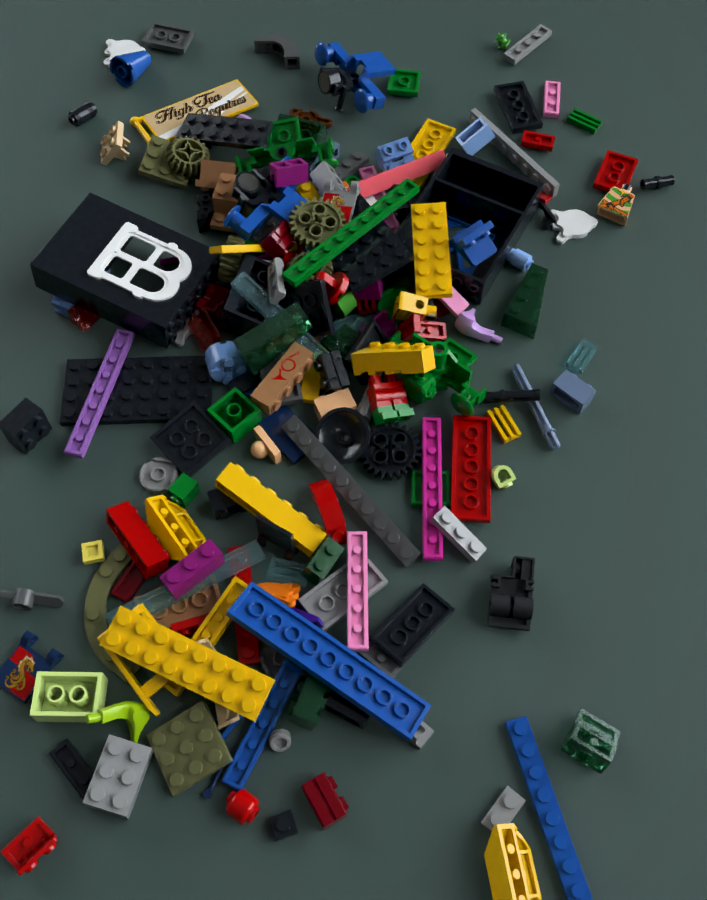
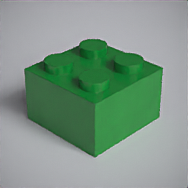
(235, 415)

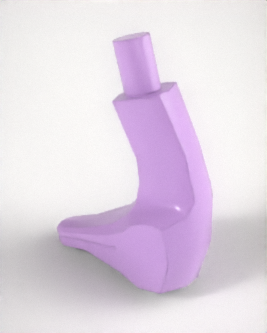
(467, 325)

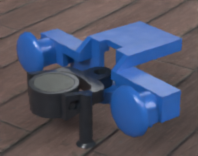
(246, 190)

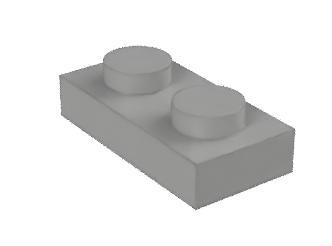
(503, 809)

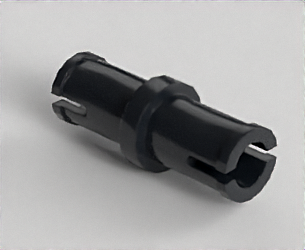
(657, 182)

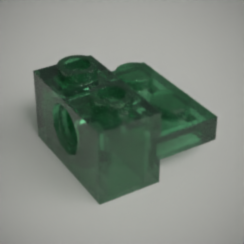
(342, 340)
(591, 741)

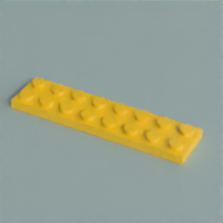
(188, 663)

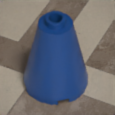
(129, 66)

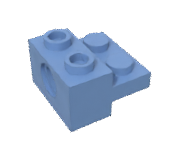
(394, 154)

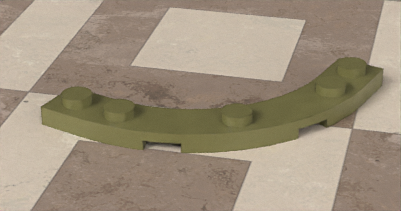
(96, 607)

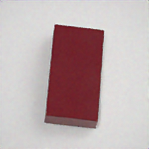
(128, 584)

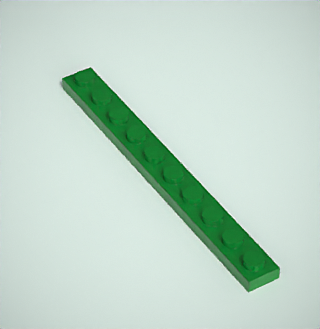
(350, 233)

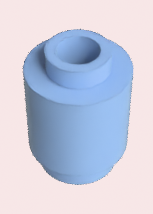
(519, 259)

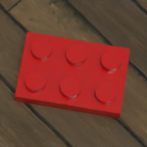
(615, 171)

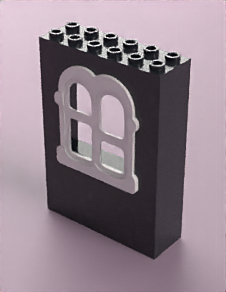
(89, 243)

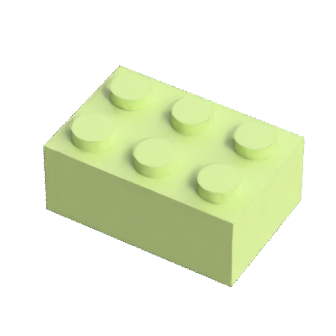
(67, 696)

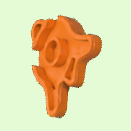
(285, 592)

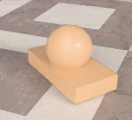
(264, 446)

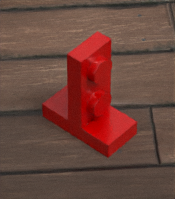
(427, 329)

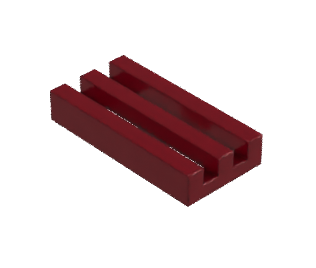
(367, 310)

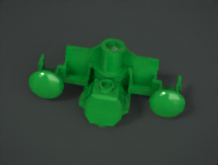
(451, 371)

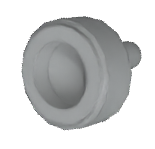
(280, 740)

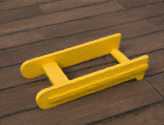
(150, 687)

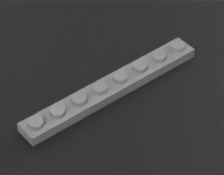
(518, 156)

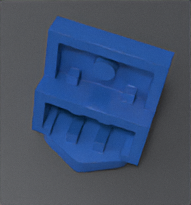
(474, 242)

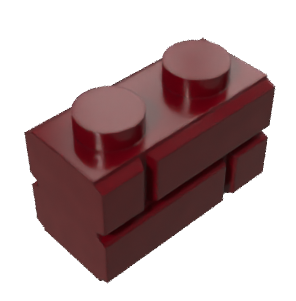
(279, 240)
(325, 801)

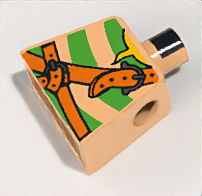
(616, 204)

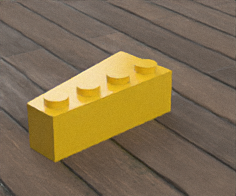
(393, 358)

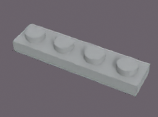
(527, 44)

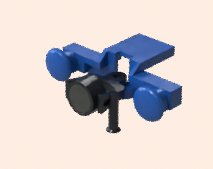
(366, 93)

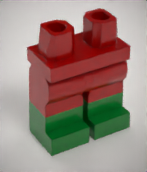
(388, 400)

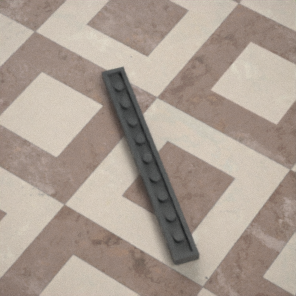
(346, 168)
(352, 491)

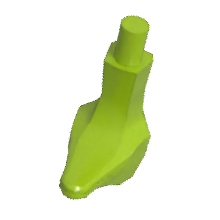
(133, 712)

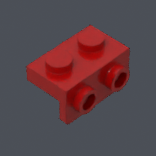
(30, 845)

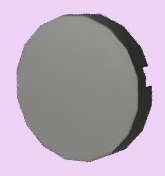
(158, 475)

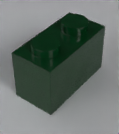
(322, 561)

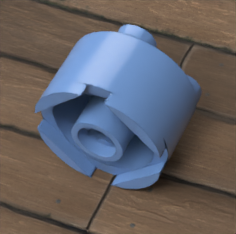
(224, 362)

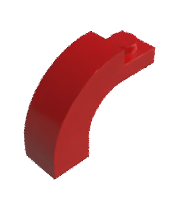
(329, 510)

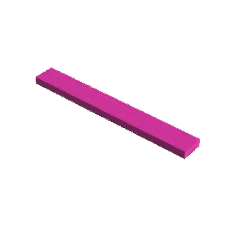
(431, 488)

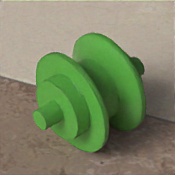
(502, 41)

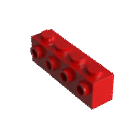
(137, 539)

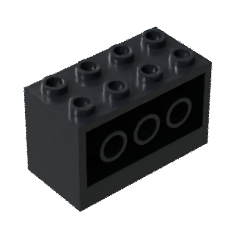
(238, 314)

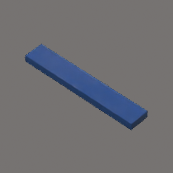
(259, 731)

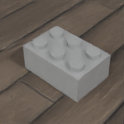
(118, 777)

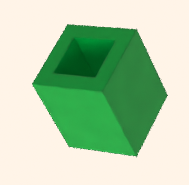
(184, 490)

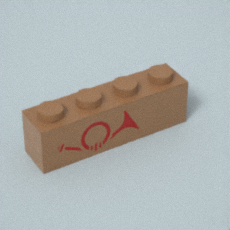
(282, 378)

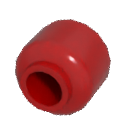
(242, 806)

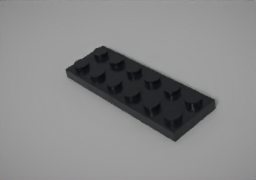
(226, 131)

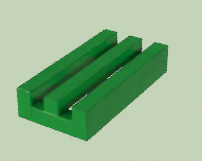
(584, 121)

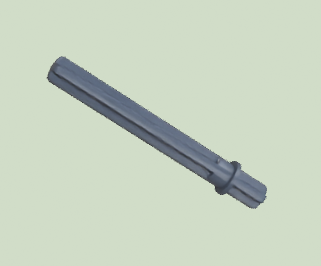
(547, 431)

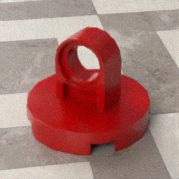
(334, 284)

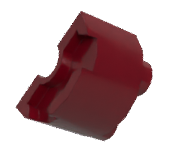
(213, 300)

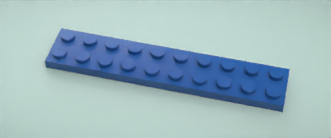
(329, 661)

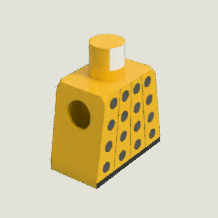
(409, 304)

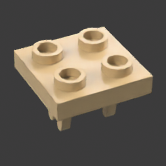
(113, 144)

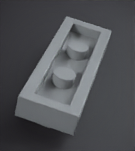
(458, 534)

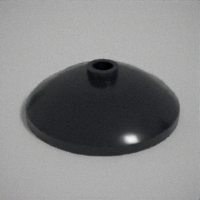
(338, 424)

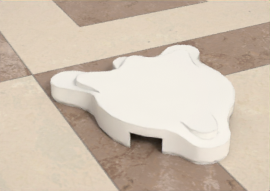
(118, 48)
(572, 224)

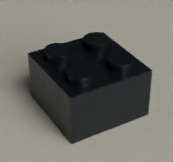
(25, 426)

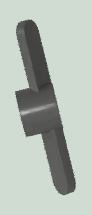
(25, 598)

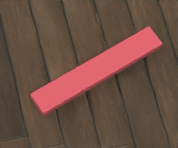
(400, 173)

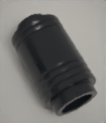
(82, 114)

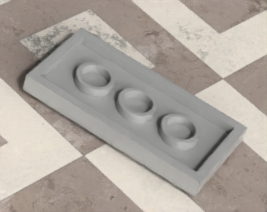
(329, 597)

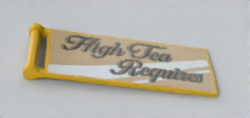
(223, 100)

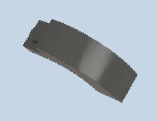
(280, 45)

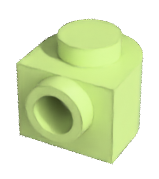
(502, 476)

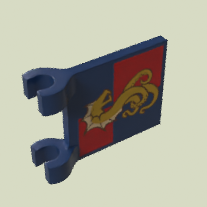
(21, 667)

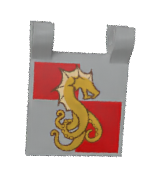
(343, 199)

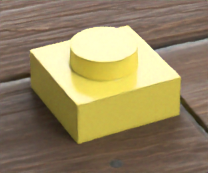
(93, 552)

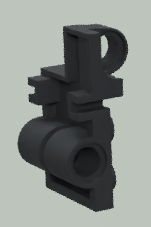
(511, 597)

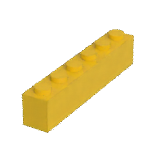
(264, 502)

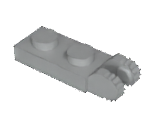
(275, 281)

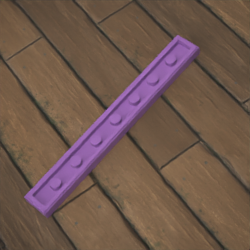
(99, 394)

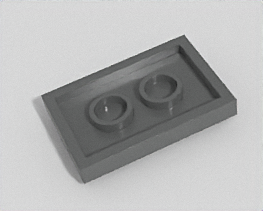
(168, 37)

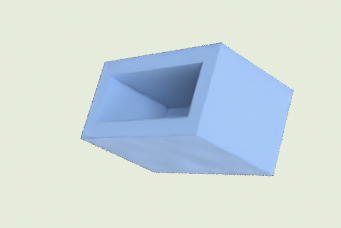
(475, 136)

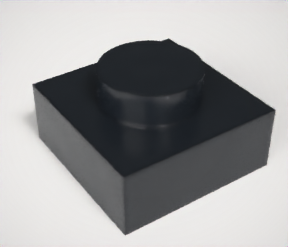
(283, 825)

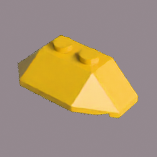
(173, 527)
(510, 865)

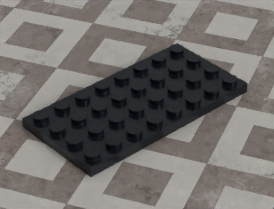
(144, 391)

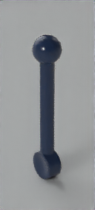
(208, 792)

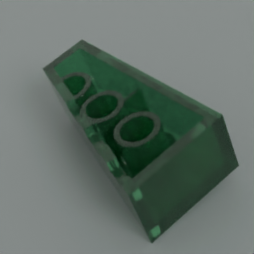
(525, 306)
(272, 337)
(308, 703)

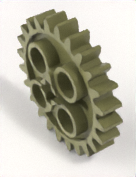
(316, 222)

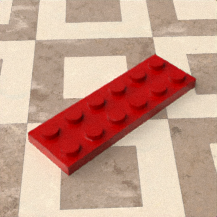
(471, 469)

